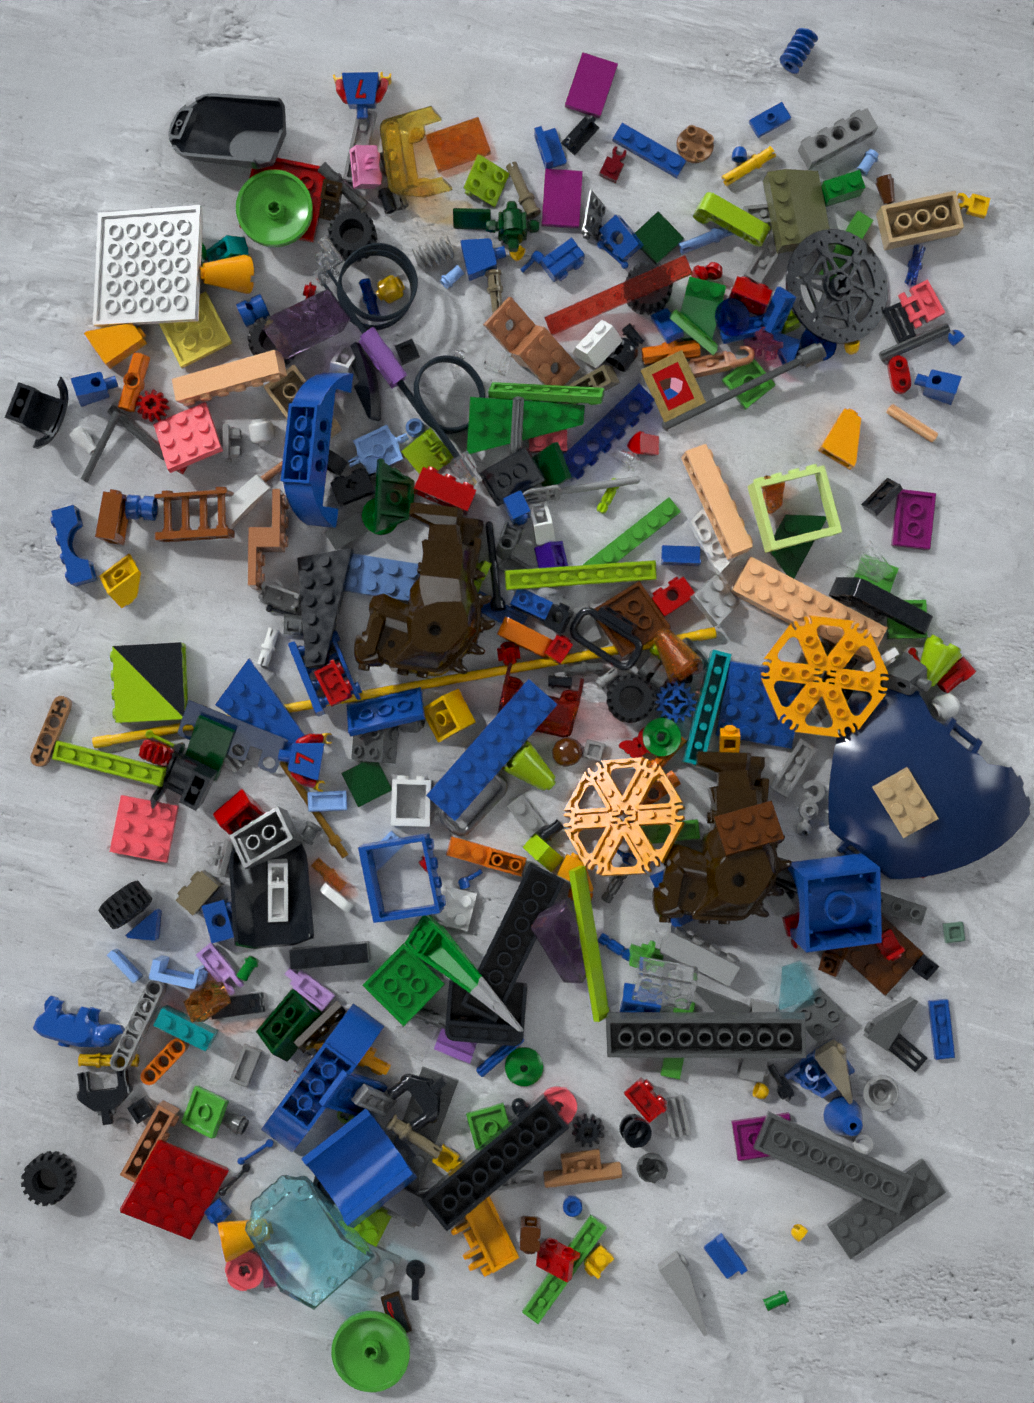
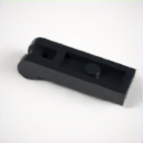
(241, 1005)

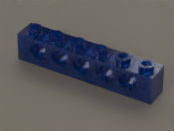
(636, 396)

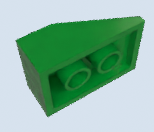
(700, 305)

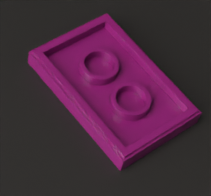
(591, 85)
(562, 198)
(913, 519)
(745, 1134)

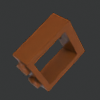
(112, 518)

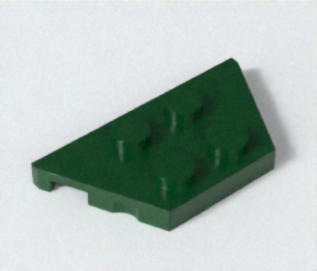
(392, 496)
(792, 557)

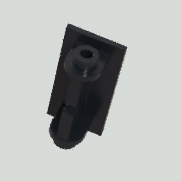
(580, 134)

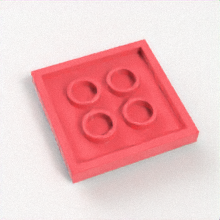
(187, 437)
(144, 830)

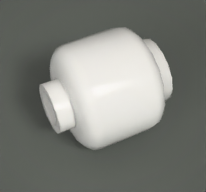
(261, 431)
(944, 707)

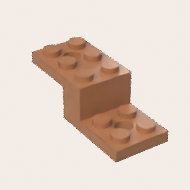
(531, 344)
(267, 539)

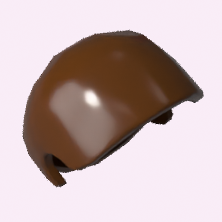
(567, 752)

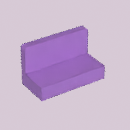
(456, 1049)

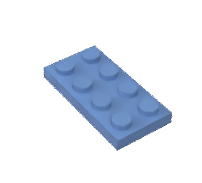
(380, 575)

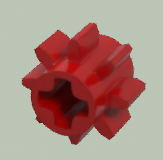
(508, 653)

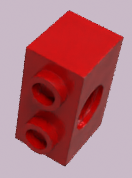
(680, 587)

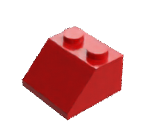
(752, 295)
(238, 812)

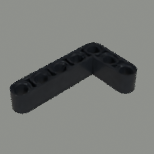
(862, 591)

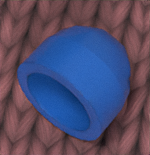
(739, 154)
(956, 338)

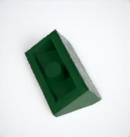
(471, 218)

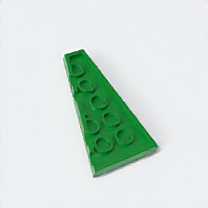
(492, 420)

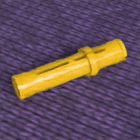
(754, 162)
(103, 1060)

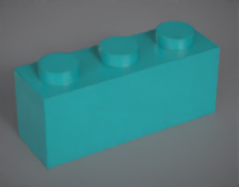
(180, 1026)

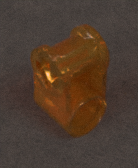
(773, 493)

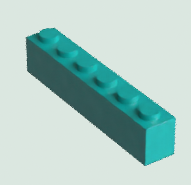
(707, 705)

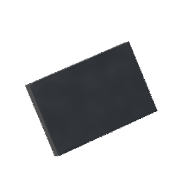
(511, 475)

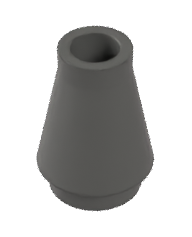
(235, 1122)

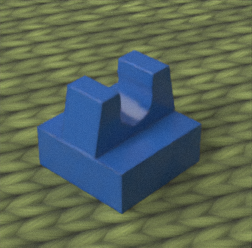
(217, 1211)

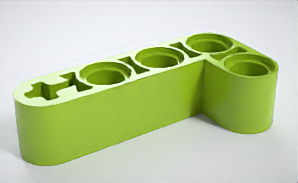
(731, 218)

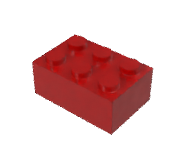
(444, 489)

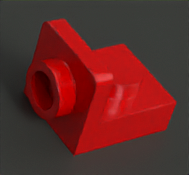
(559, 648)
(890, 946)

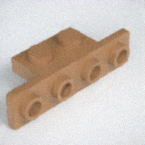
(582, 1168)

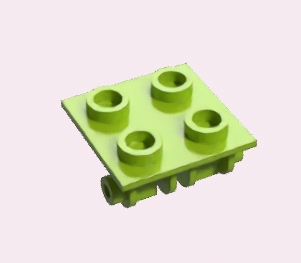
(486, 180)
(427, 451)

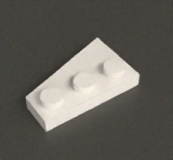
(708, 540)

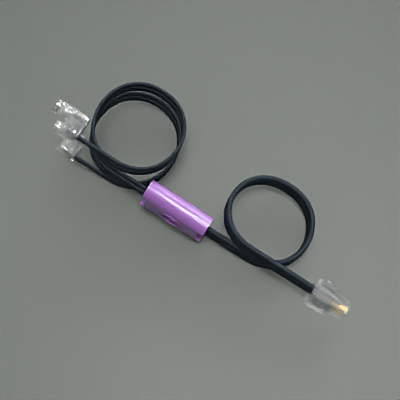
(380, 353)

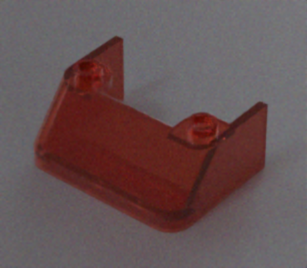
(561, 719)

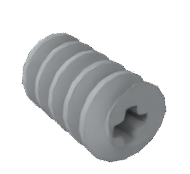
(433, 253)

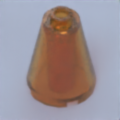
(675, 655)

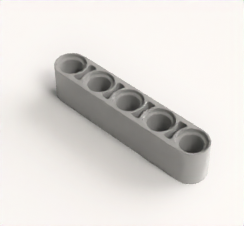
(131, 1032)

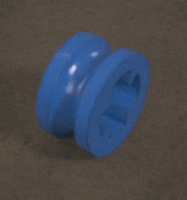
(813, 1070)

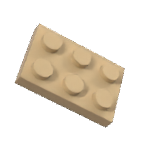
(905, 802)

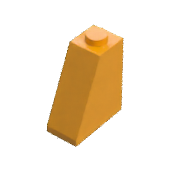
(116, 342)
(843, 439)

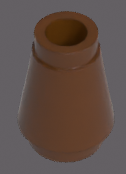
(885, 187)

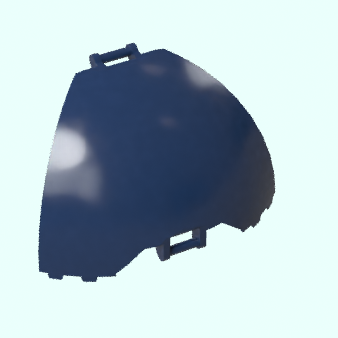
(974, 800)

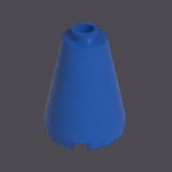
(843, 1118)

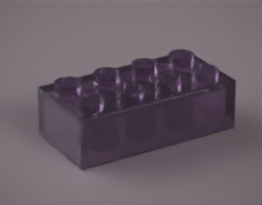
(306, 324)

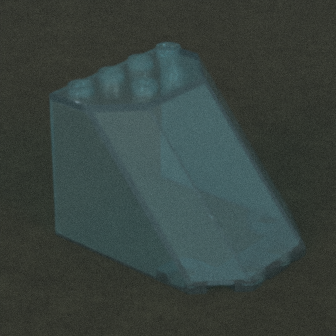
(304, 1240)

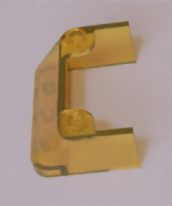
(397, 141)

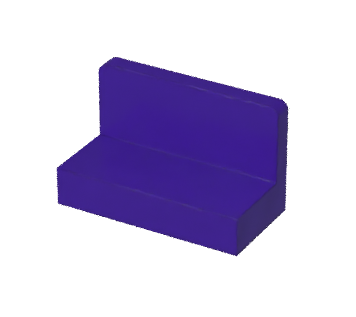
(551, 555)

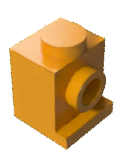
(729, 739)

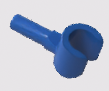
(536, 257)
(625, 856)
(464, 882)

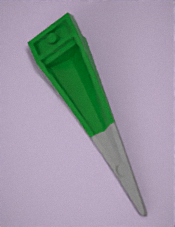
(437, 948)

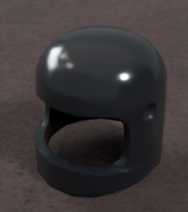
(624, 354)
(641, 1130)

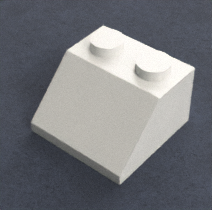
(598, 344)

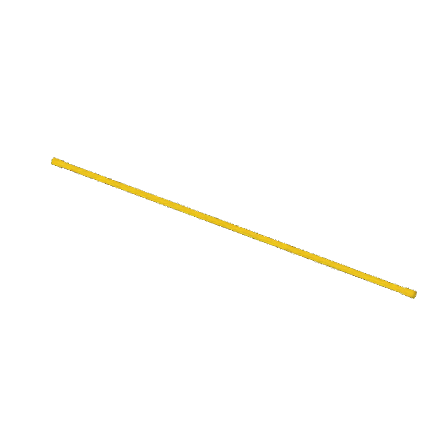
(699, 635)

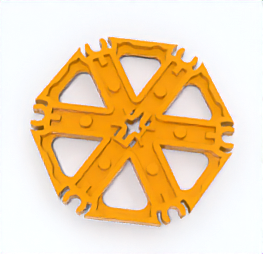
(830, 693)
(606, 817)

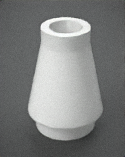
(82, 439)

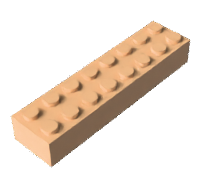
(793, 600)

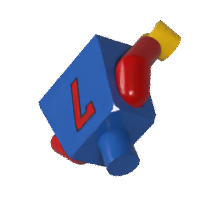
(362, 90)
(306, 759)

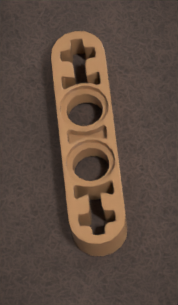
(47, 729)

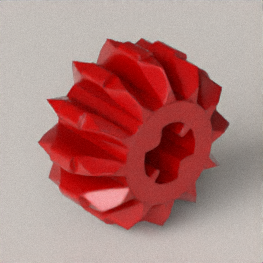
(149, 400)
(155, 752)

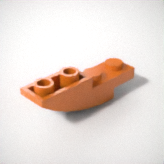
(486, 856)

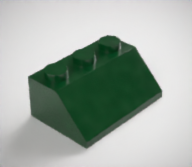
(287, 1023)

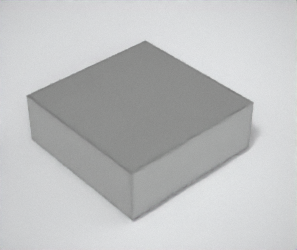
(593, 750)

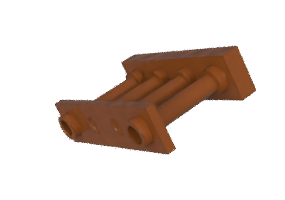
(203, 531)

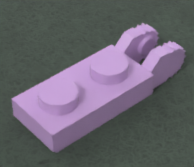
(218, 967)

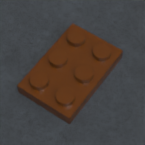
(748, 828)

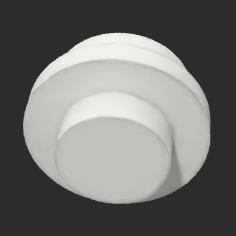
(863, 1144)

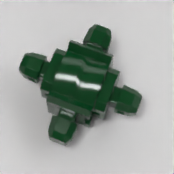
(512, 226)

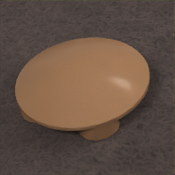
(695, 144)

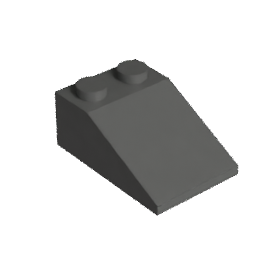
(265, 838)

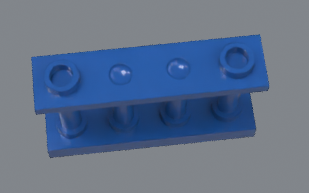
(313, 686)

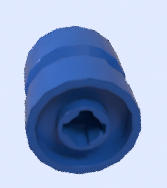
(252, 310)
(141, 507)

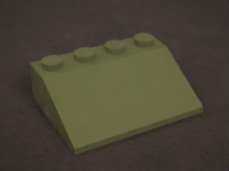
(794, 206)

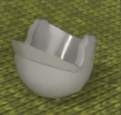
(881, 1093)

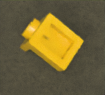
(597, 1261)

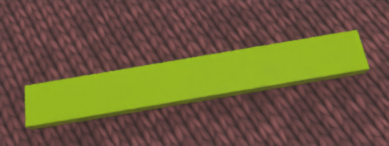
(580, 575)
(589, 943)

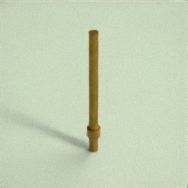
(334, 840)

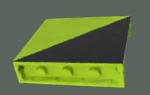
(149, 682)

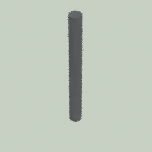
(100, 446)

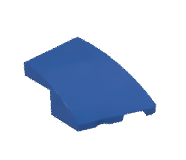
(823, 1085)

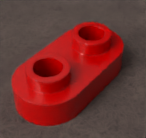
(899, 373)

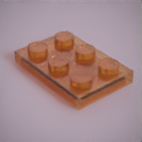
(458, 144)

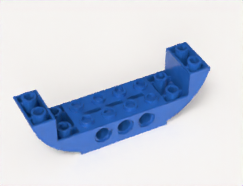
(308, 447)
(340, 1052)

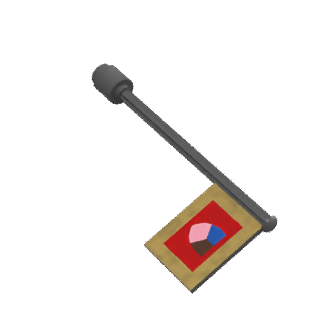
(680, 396)

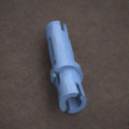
(714, 235)

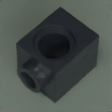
(552, 623)

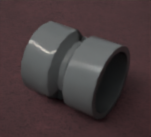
(654, 671)

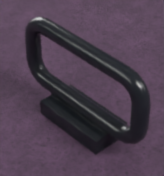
(617, 623)

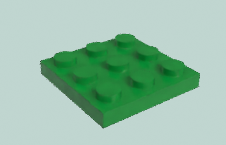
(403, 985)

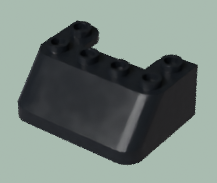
(469, 1026)

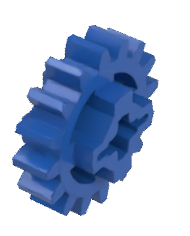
(675, 710)

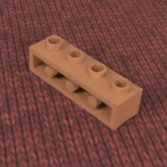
(157, 1128)

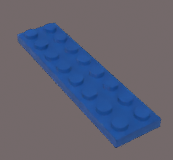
(491, 750)

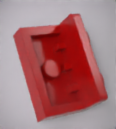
(333, 684)
(645, 1099)
(557, 1259)

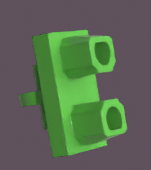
(645, 950)

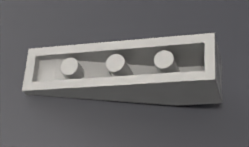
(677, 1275)

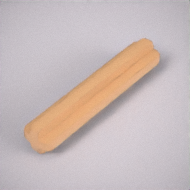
(912, 423)

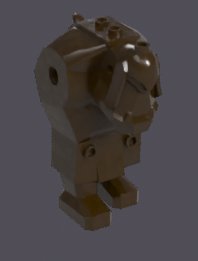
(442, 607)
(707, 881)

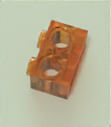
(206, 1001)

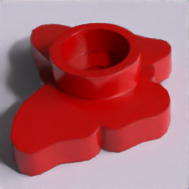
(631, 746)

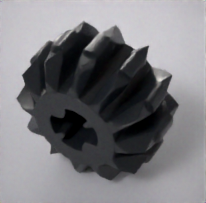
(580, 1133)

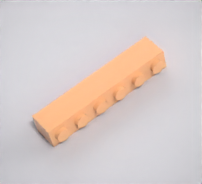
(229, 377)
(716, 501)

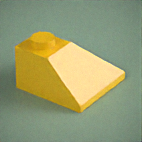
(122, 581)

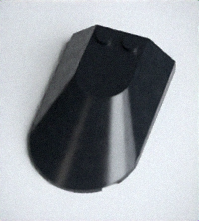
(230, 130)
(250, 903)

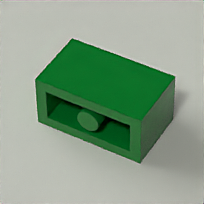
(842, 188)

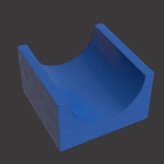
(837, 902)
(359, 1168)

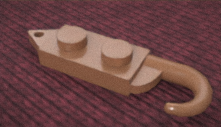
(719, 362)

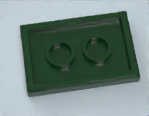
(210, 743)

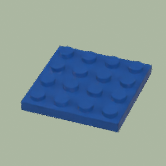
(750, 709)

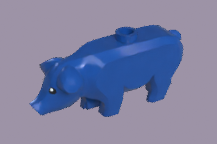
(75, 1029)

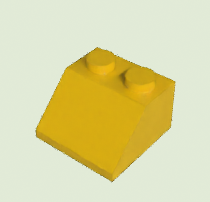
(448, 715)

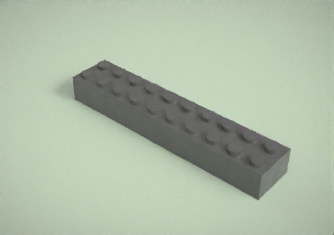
(706, 1034)

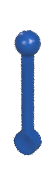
(601, 245)
(269, 1143)

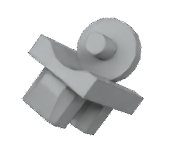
(230, 433)
(223, 867)

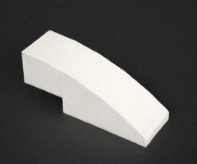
(244, 500)
(277, 890)

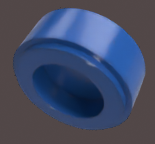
(572, 1206)

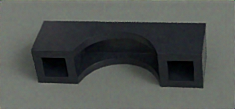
(329, 955)

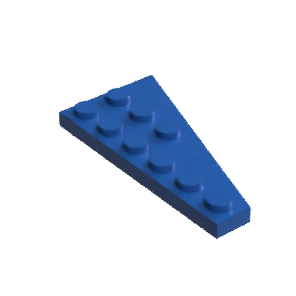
(257, 704)

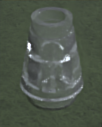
(627, 458)

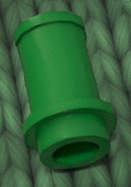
(247, 968)
(776, 1300)

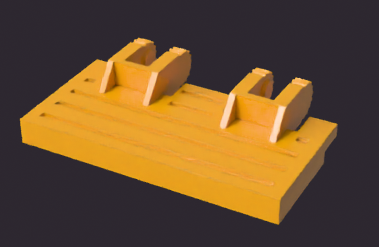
(488, 1237)

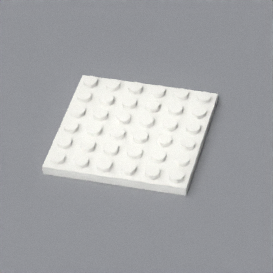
(148, 266)

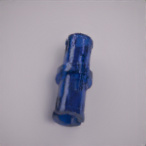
(915, 265)
(369, 297)

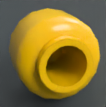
(390, 289)

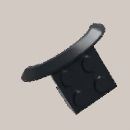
(38, 411)
(185, 778)

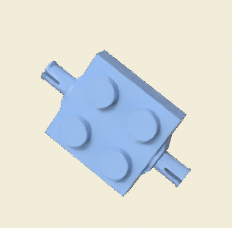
(377, 445)

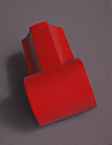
(958, 673)

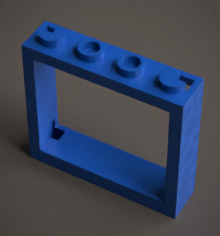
(372, 883)

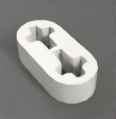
(336, 897)

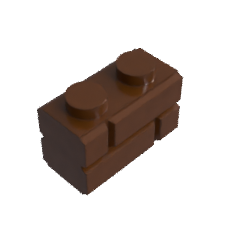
(530, 1234)

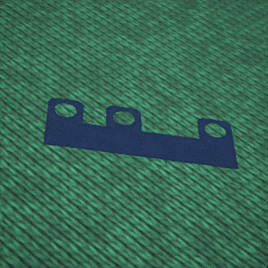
(244, 735)

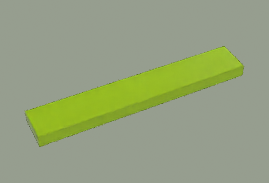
(109, 763)

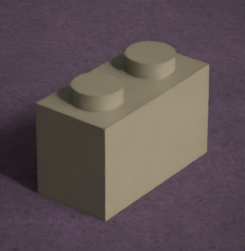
(198, 891)

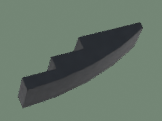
(367, 387)

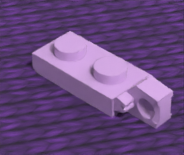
(310, 988)

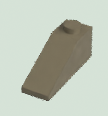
(601, 377)
(834, 1062)

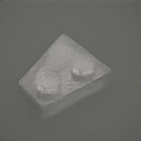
(868, 562)
(413, 1040)
(302, 1064)

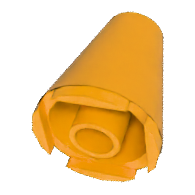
(230, 273)
(234, 1239)

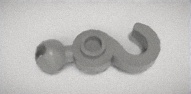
(808, 809)

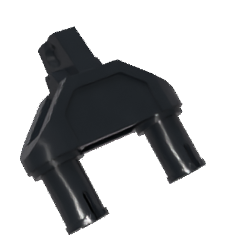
(425, 1092)
(104, 1100)

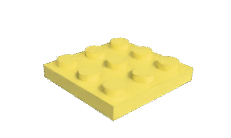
(199, 338)

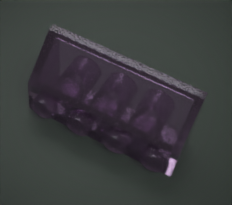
(560, 939)

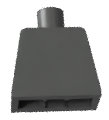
(906, 675)

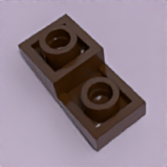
(832, 961)

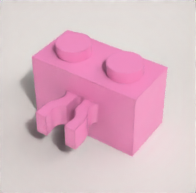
(365, 166)

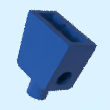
(480, 256)
(939, 385)
(92, 387)

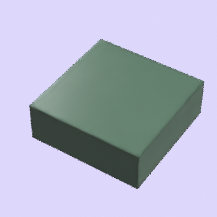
(953, 932)

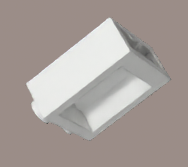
(423, 822)

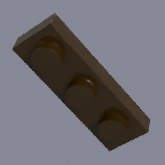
(320, 1027)

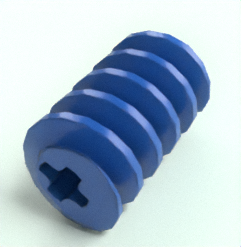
(798, 49)

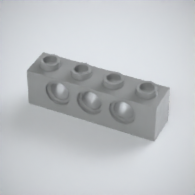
(859, 119)

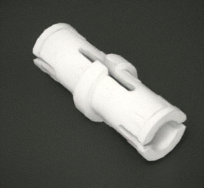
(268, 647)

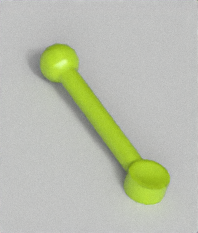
(149, 734)

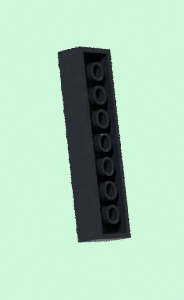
(515, 937)
(495, 1162)

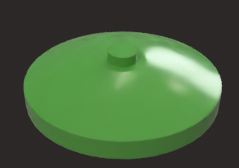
(274, 208)
(370, 1351)

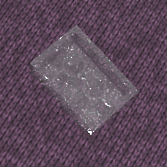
(664, 983)

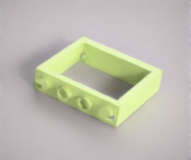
(762, 515)

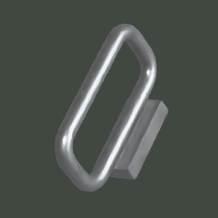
(480, 816)

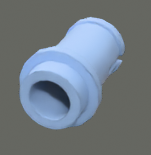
(870, 157)
(451, 277)

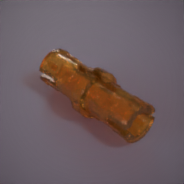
(329, 874)

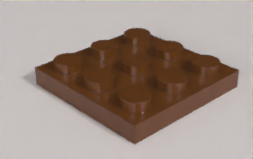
(640, 609)
(875, 968)

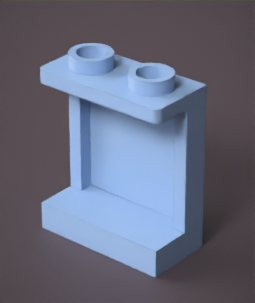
(161, 973)

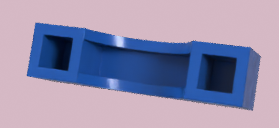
(67, 523)

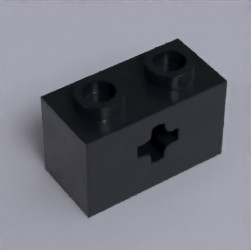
(342, 489)

